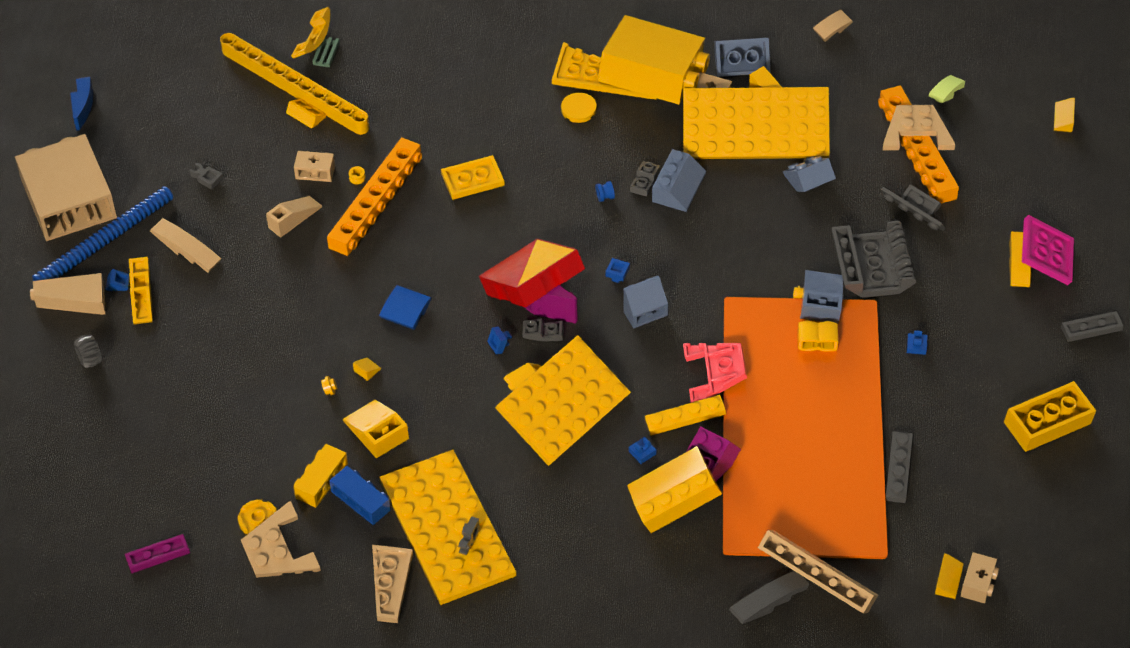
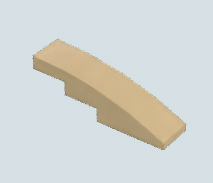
(185, 244)

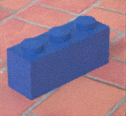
(360, 495)

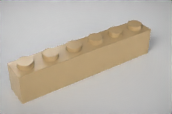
(818, 571)

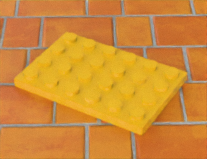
(562, 400)

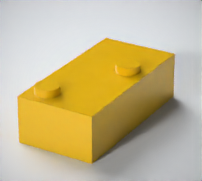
(1049, 416)

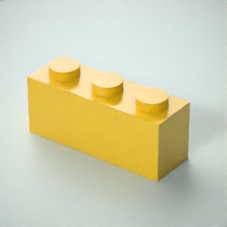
(315, 480)

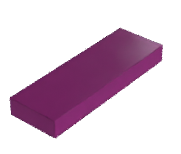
(157, 553)

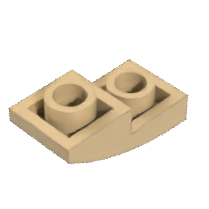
(832, 24)

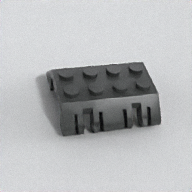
(874, 261)

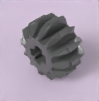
(88, 351)

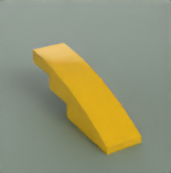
(140, 290)

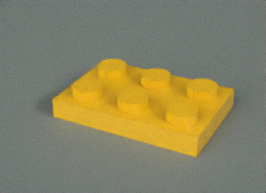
(472, 177)

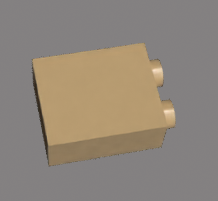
(65, 187)

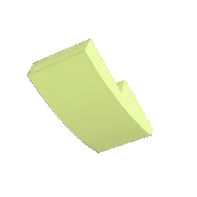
(945, 89)

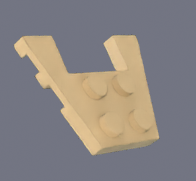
(917, 121)
(269, 551)

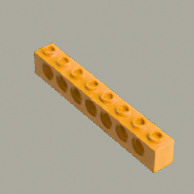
(921, 151)
(374, 197)

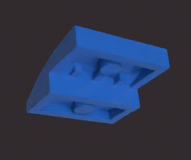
(405, 307)

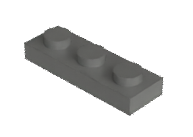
(1092, 326)

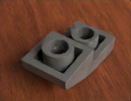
(644, 178)
(541, 331)

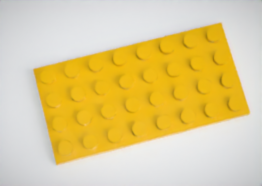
(756, 122)
(432, 507)

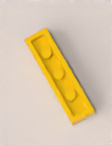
(685, 415)

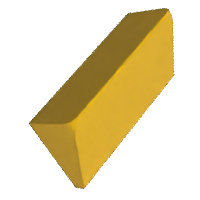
(305, 113)
(1064, 115)
(949, 577)

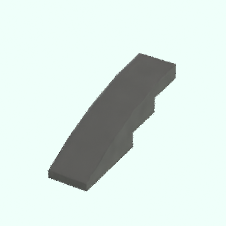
(769, 596)

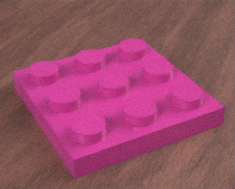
(1047, 250)

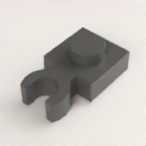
(208, 177)
(470, 532)

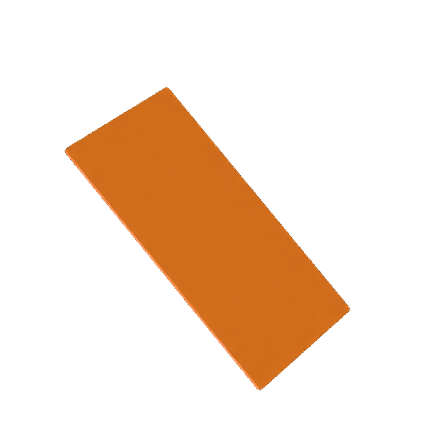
(805, 433)

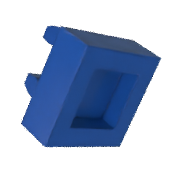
(617, 270)
(498, 340)
(917, 343)
(642, 450)

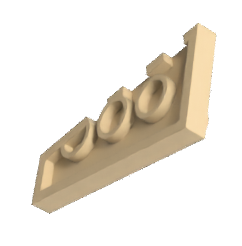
(390, 579)

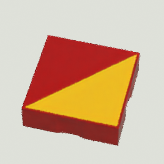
(532, 272)

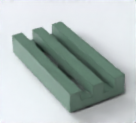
(328, 42)

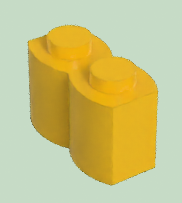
(817, 336)

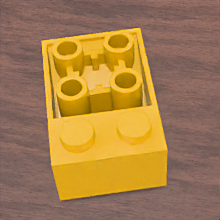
(377, 427)

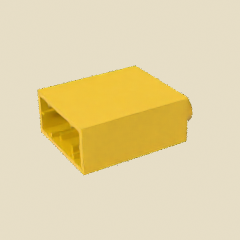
(653, 59)

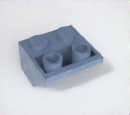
(810, 173)
(645, 302)

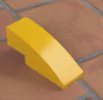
(1019, 271)

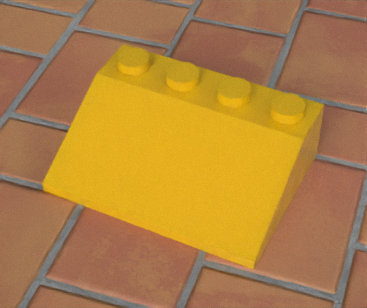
(673, 490)

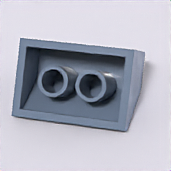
(741, 56)
(678, 181)

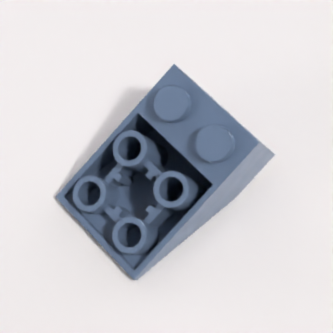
(822, 296)

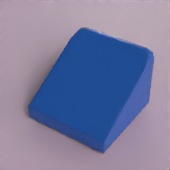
(117, 281)

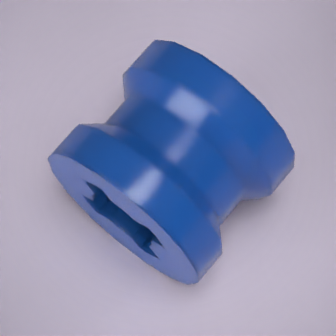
(605, 191)

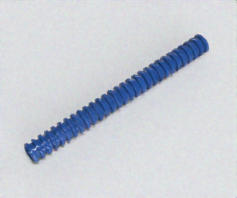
(105, 235)

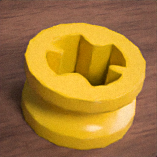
(359, 178)

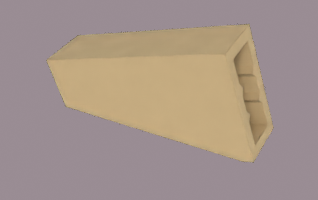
(73, 294)

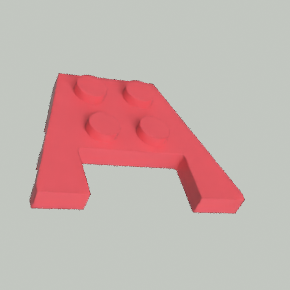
(724, 367)

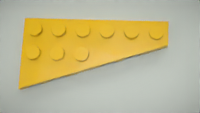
(582, 72)

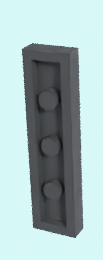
(899, 467)

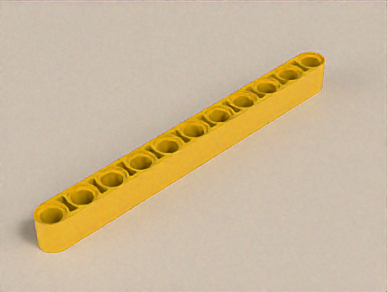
(294, 83)

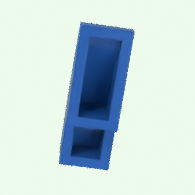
(82, 101)

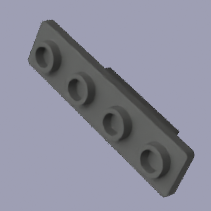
(917, 202)

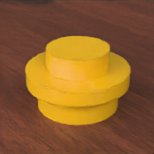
(329, 385)

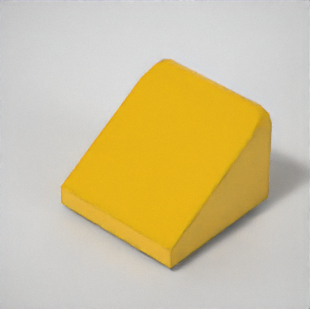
(366, 368)

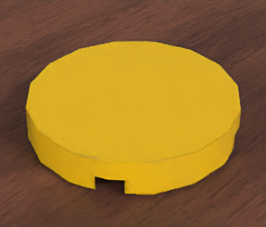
(578, 107)
(254, 514)

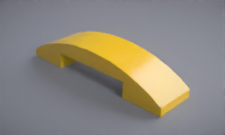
(320, 23)

